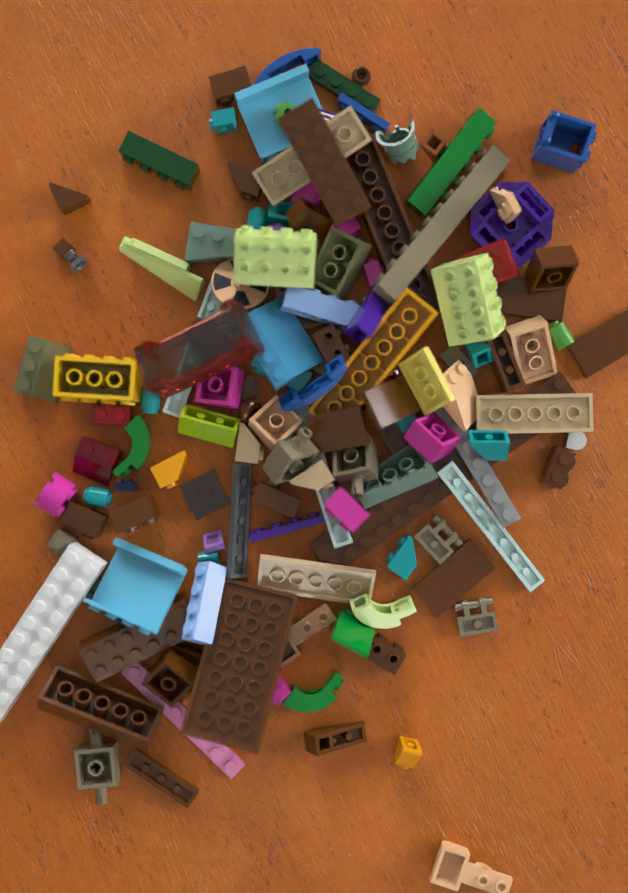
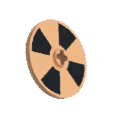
(224, 289)

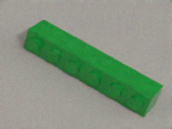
(450, 162)

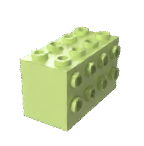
(274, 257)
(468, 300)

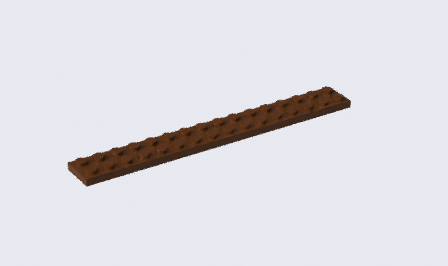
(400, 510)

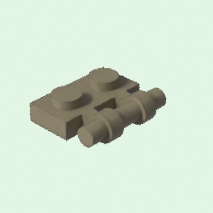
(434, 543)
(476, 623)

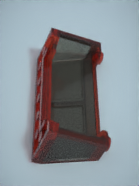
(199, 351)

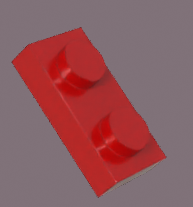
(111, 414)

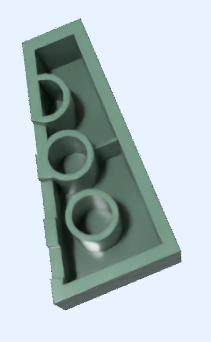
(209, 243)
(397, 475)

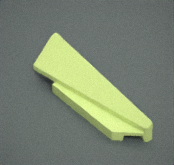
(163, 265)

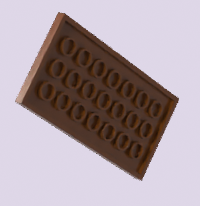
(240, 666)

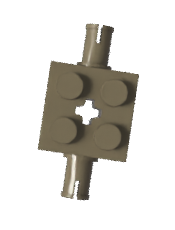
(290, 458)
(356, 466)
(87, 761)

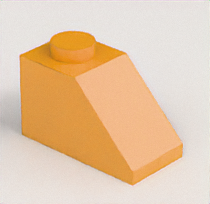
(170, 470)
(407, 753)

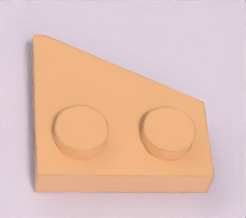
(507, 204)

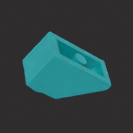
(490, 443)

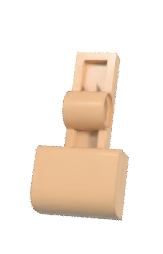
(453, 868)

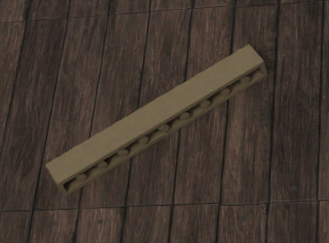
(440, 226)

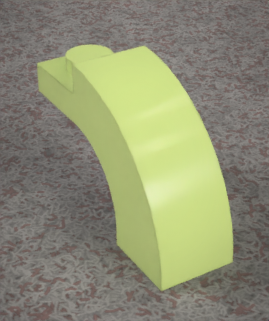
(381, 615)

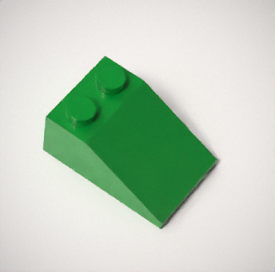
(352, 633)

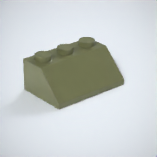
(340, 262)
(37, 368)

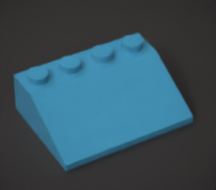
(286, 345)

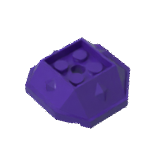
(530, 228)

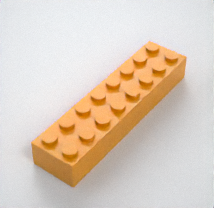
(379, 354)

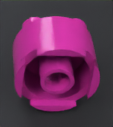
(55, 494)

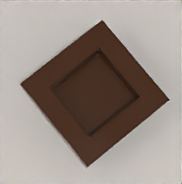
(249, 388)

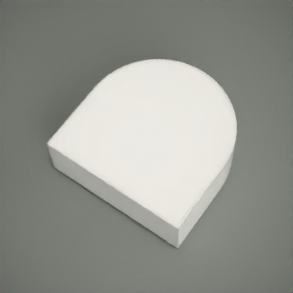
(575, 440)

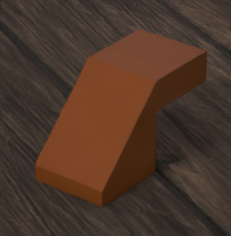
(433, 145)

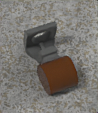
(66, 252)

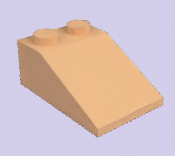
(532, 348)
(464, 390)

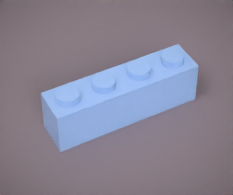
(318, 307)
(204, 603)

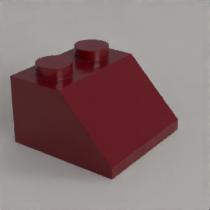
(96, 460)

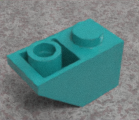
(404, 558)

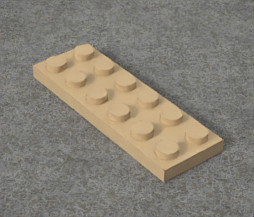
(285, 172)
(535, 413)
(315, 578)

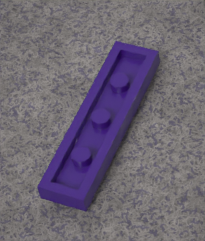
(279, 528)

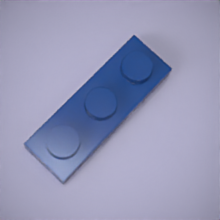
(366, 116)

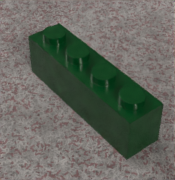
(158, 160)

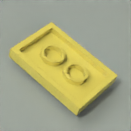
(426, 381)

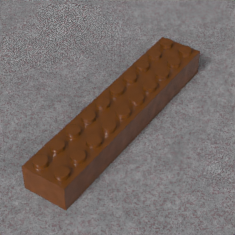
(387, 218)

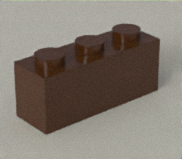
(505, 364)

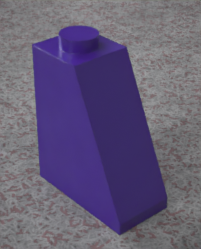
(366, 318)

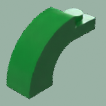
(141, 446)
(314, 700)

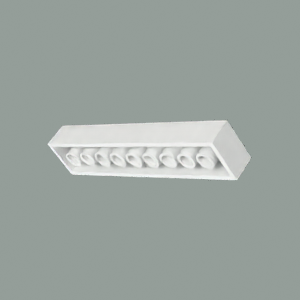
(45, 620)

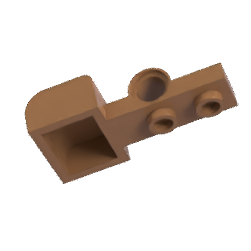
(305, 628)

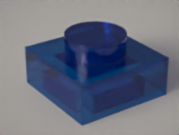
(126, 485)

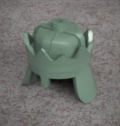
(400, 143)

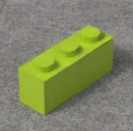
(208, 425)

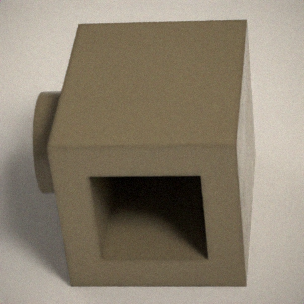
(61, 541)

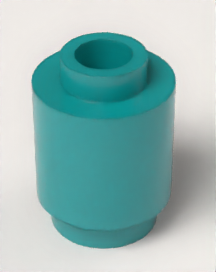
(257, 218)
(149, 402)
(97, 496)

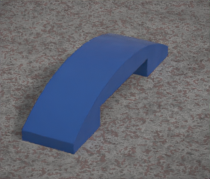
(287, 61)
(294, 400)

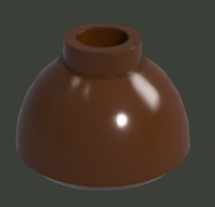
(248, 408)

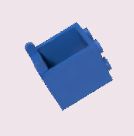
(556, 138)

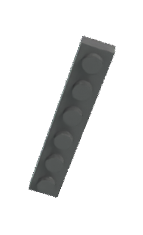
(239, 520)

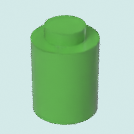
(560, 335)

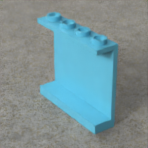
(260, 101)
(138, 587)

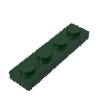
(337, 83)

